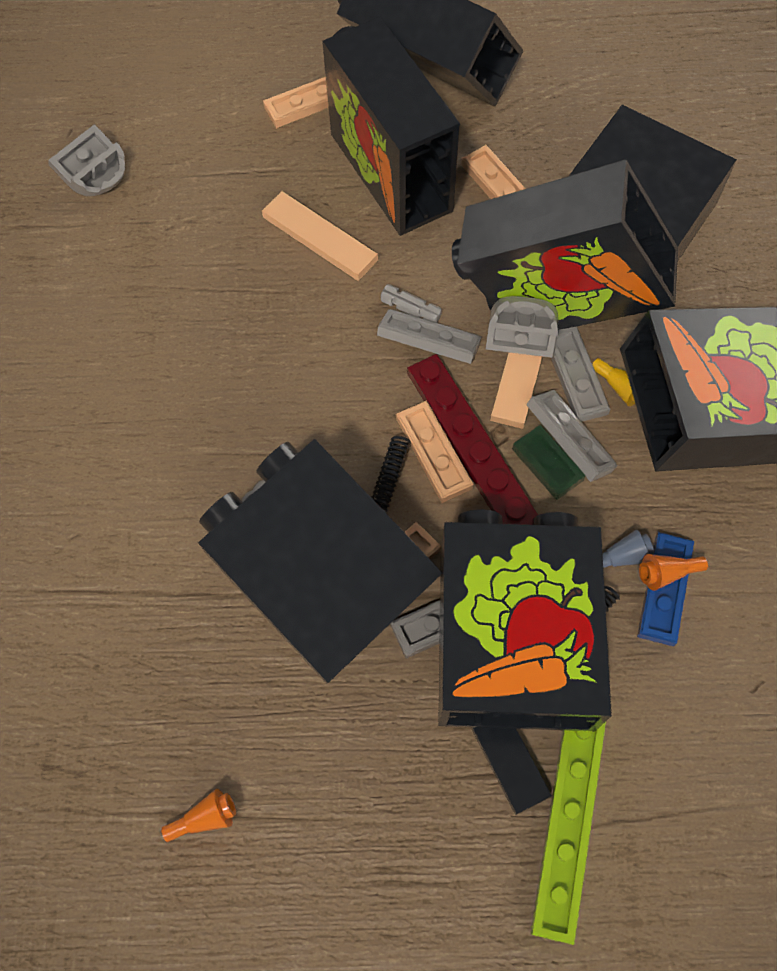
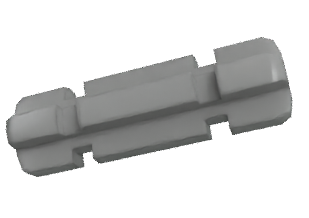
(410, 304)

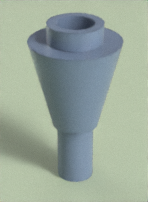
(628, 550)

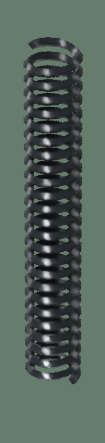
(382, 487)

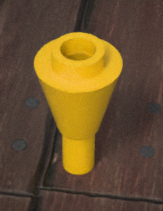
(616, 379)

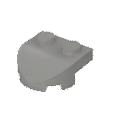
(90, 163)
(523, 326)

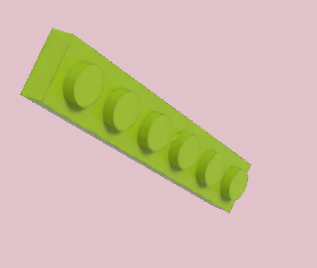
(568, 836)

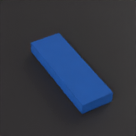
(664, 607)

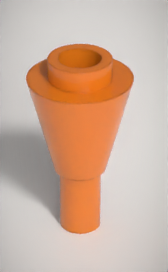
(662, 570)
(209, 814)

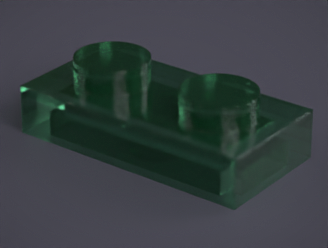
(548, 462)

